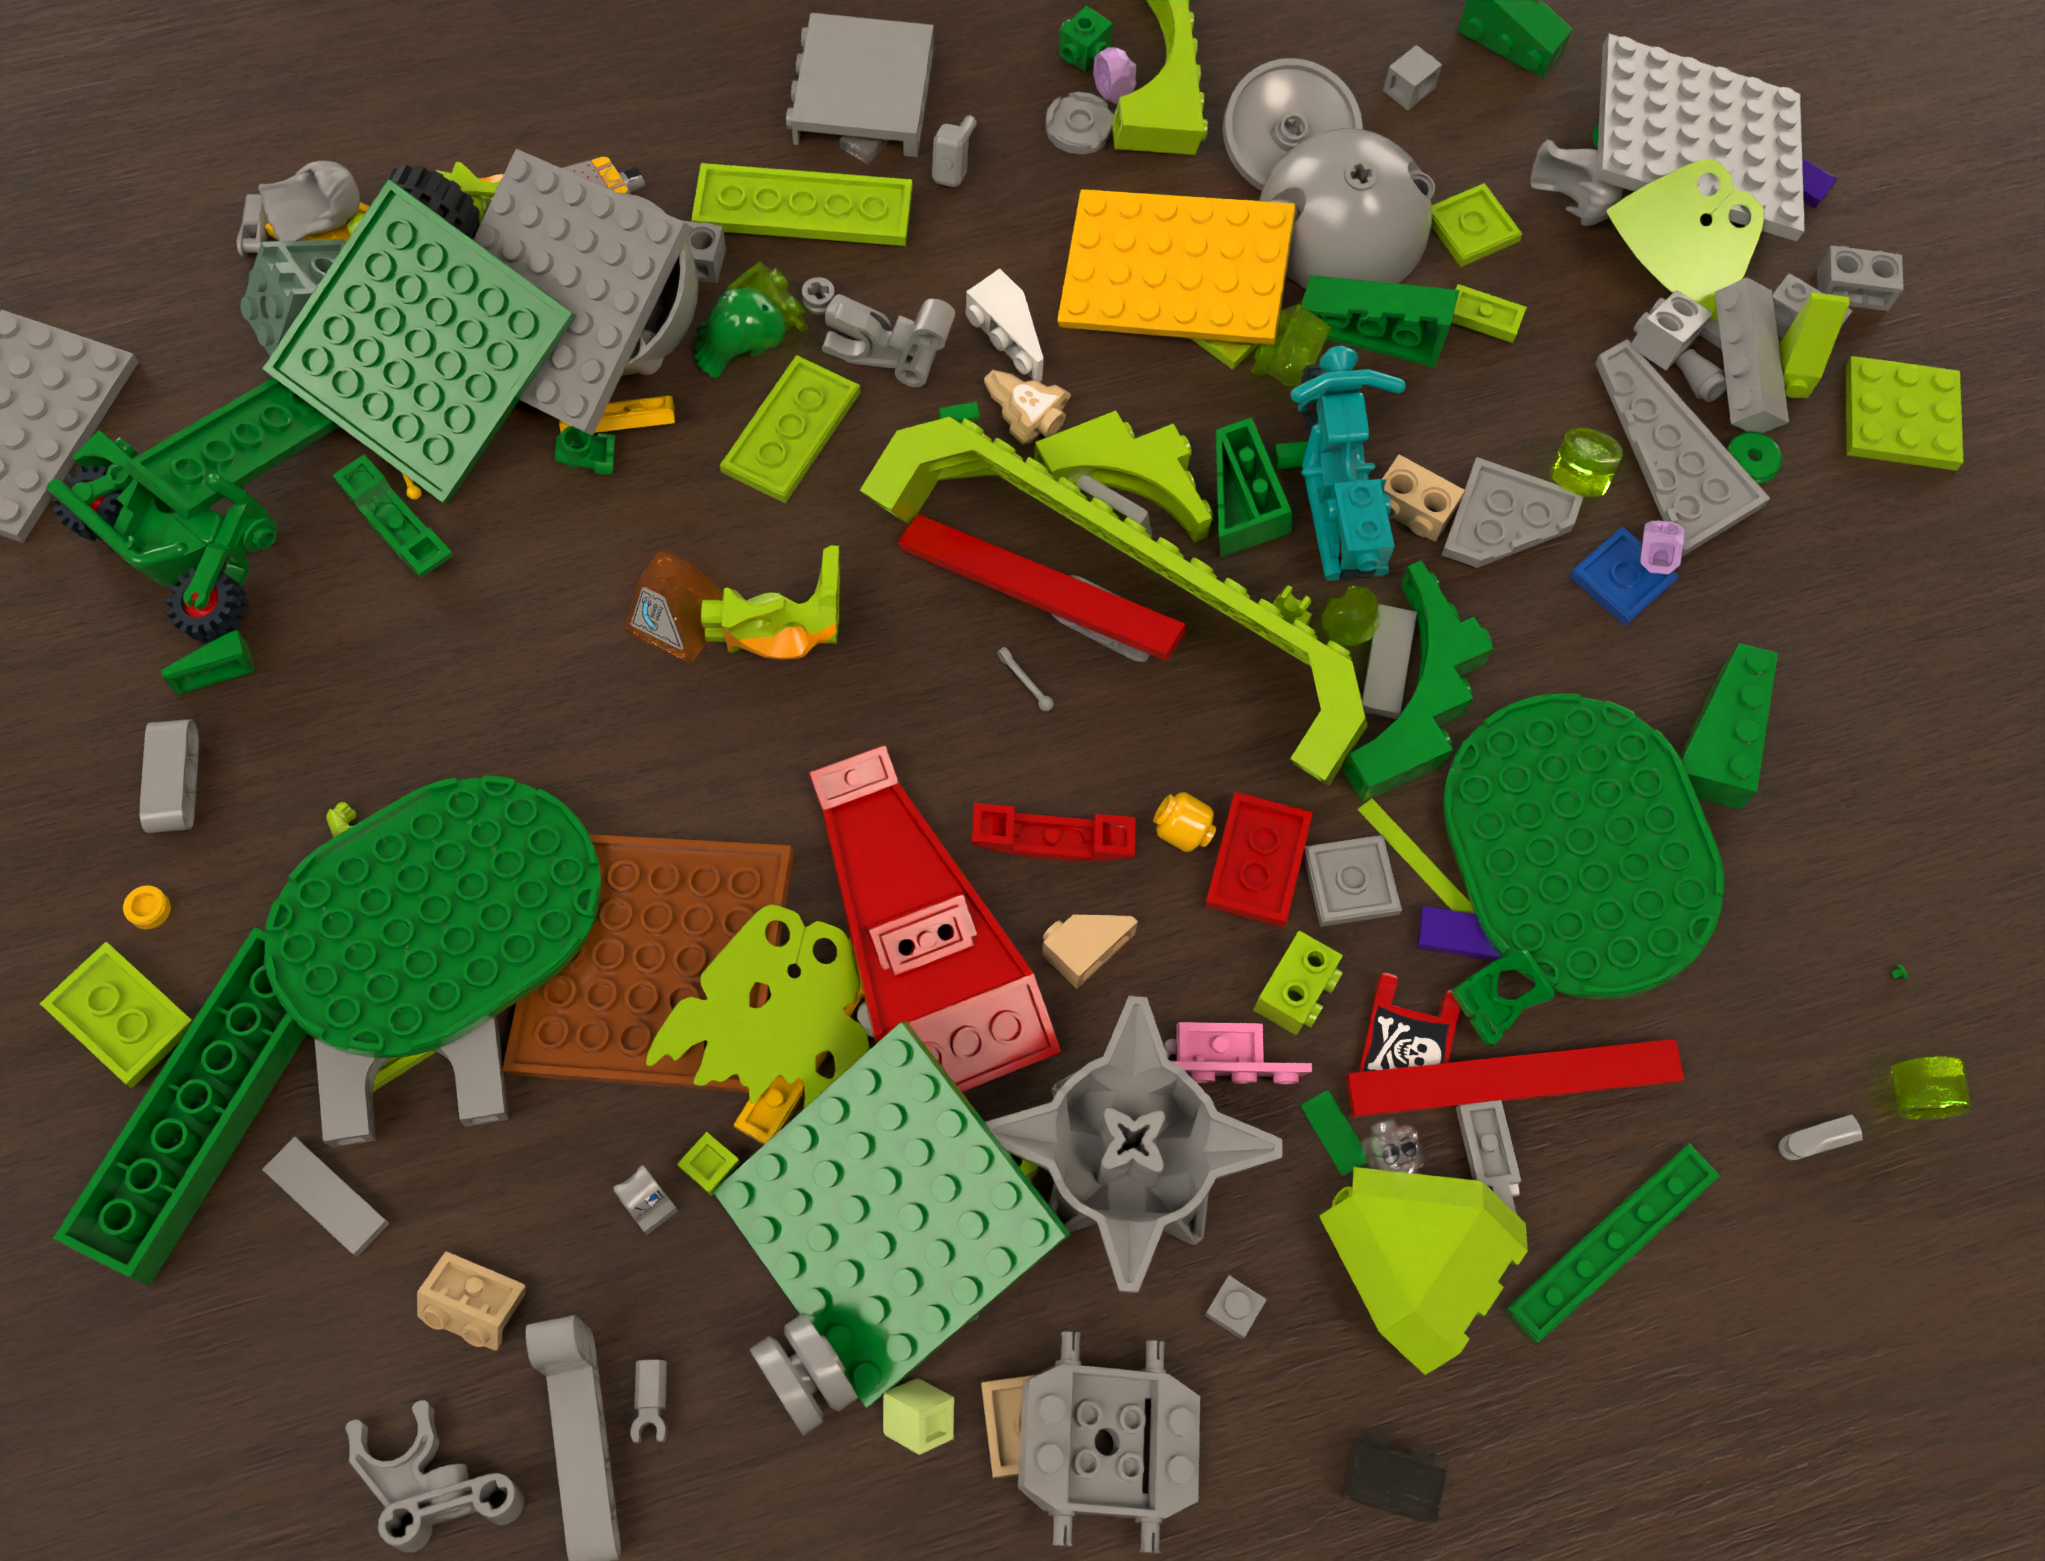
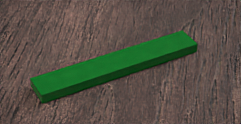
(1611, 1244)

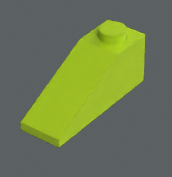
(1810, 342)

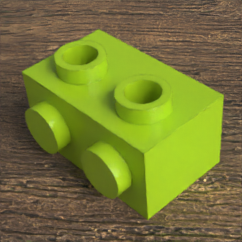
(1298, 983)

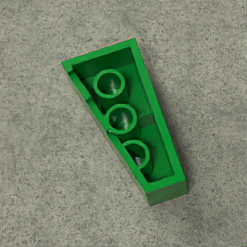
(1383, 316)
(1730, 732)

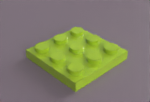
(1903, 413)

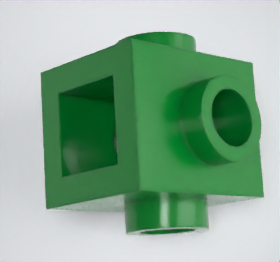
(1084, 38)

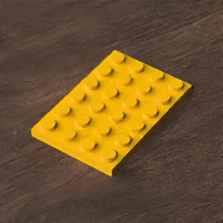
(1177, 266)

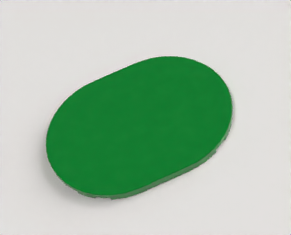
(1583, 845)
(432, 916)

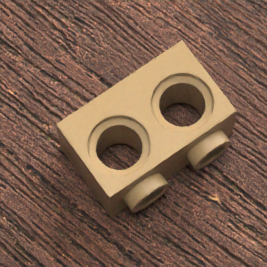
(1421, 491)

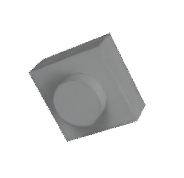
(1235, 1307)

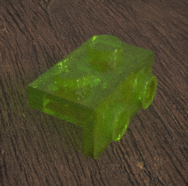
(1296, 345)

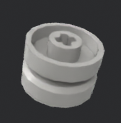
(808, 1370)

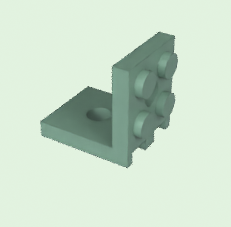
(283, 283)

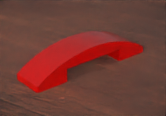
(1052, 836)

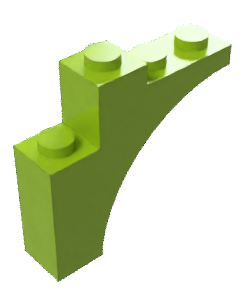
(1144, 465)

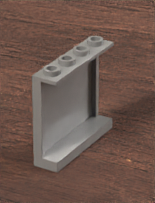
(862, 79)

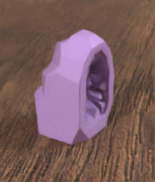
(1114, 74)
(1662, 546)

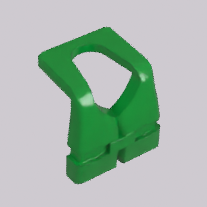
(1492, 1013)

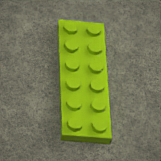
(804, 204)

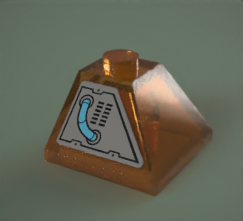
(670, 606)

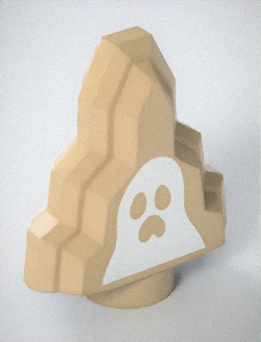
(1028, 405)

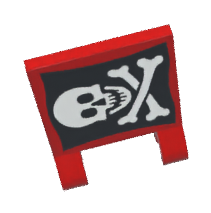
(1404, 1036)

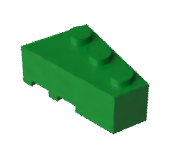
(1249, 493)

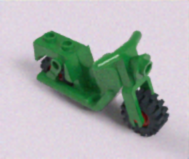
(164, 545)

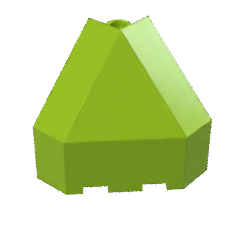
(1424, 1255)

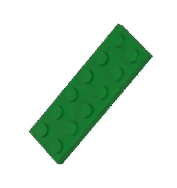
(232, 442)

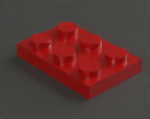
(1259, 859)

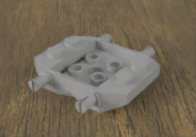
(1059, 1454)

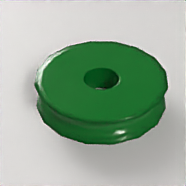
(1763, 448)

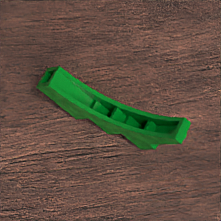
(1447, 651)

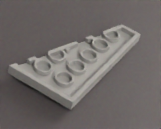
(1680, 458)

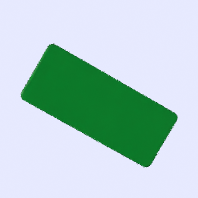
(1334, 1132)

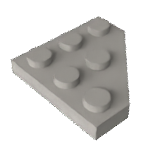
(1507, 514)

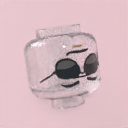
(1393, 1148)

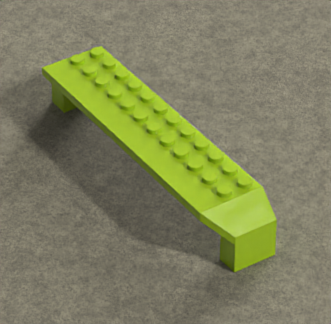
(961, 450)

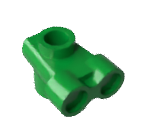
(582, 450)

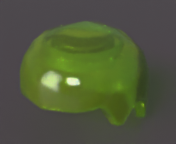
(1351, 618)

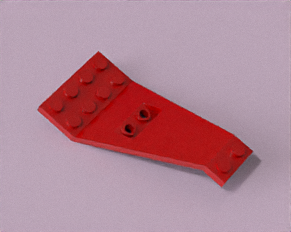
(960, 994)

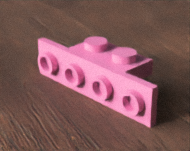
(1232, 1051)

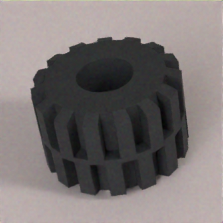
(439, 195)

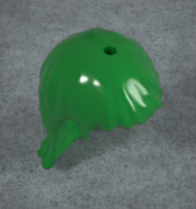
(737, 323)

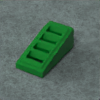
(211, 664)

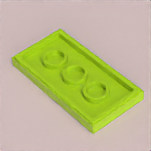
(790, 429)

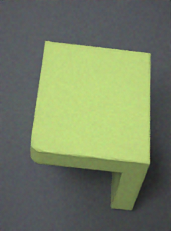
(918, 1416)

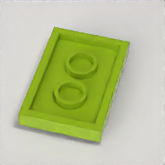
(118, 1014)

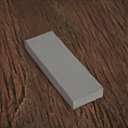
(1388, 662)
(326, 1196)

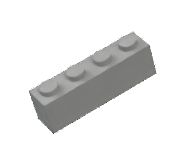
(1751, 356)

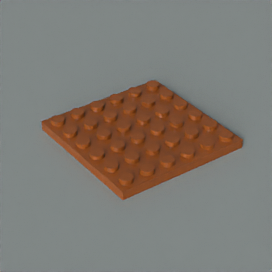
(656, 930)

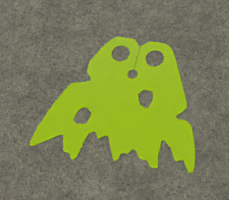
(787, 1031)

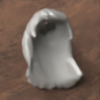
(1575, 176)
(311, 202)

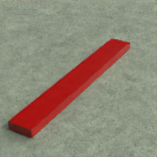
(1043, 587)
(1514, 1078)

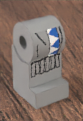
(645, 1200)

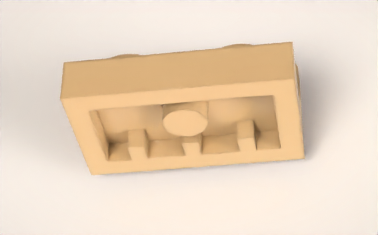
(468, 1300)

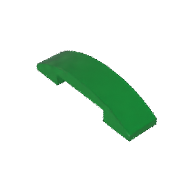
(391, 517)

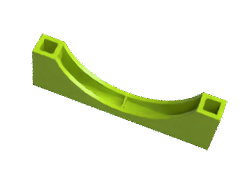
(1168, 109)

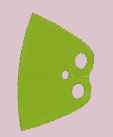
(1669, 240)

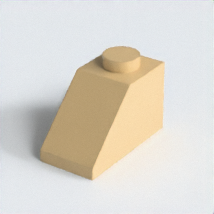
(1085, 944)

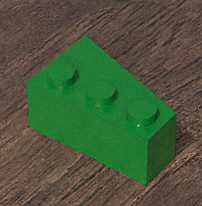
(1518, 31)

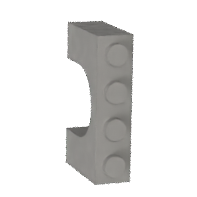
(349, 1079)

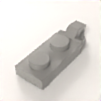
(1490, 1148)

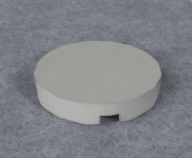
(1079, 123)

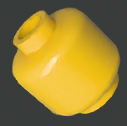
(1184, 822)

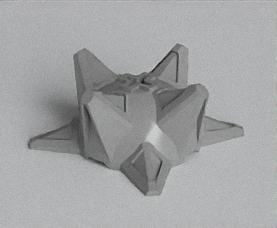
(1127, 1103)

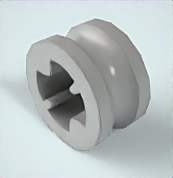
(814, 286)

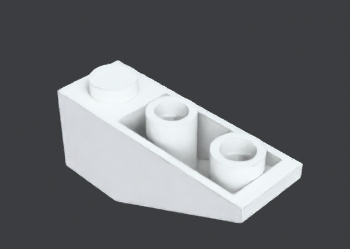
(1004, 316)

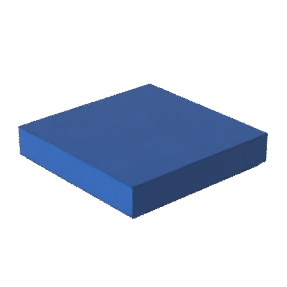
(1619, 579)

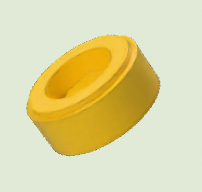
(146, 907)

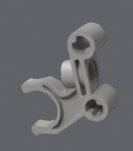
(906, 348)
(430, 1496)

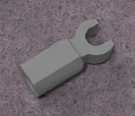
(650, 1398)

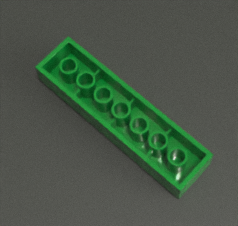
(186, 1123)

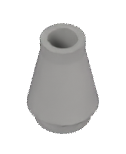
(1703, 376)

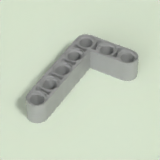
(568, 1358)

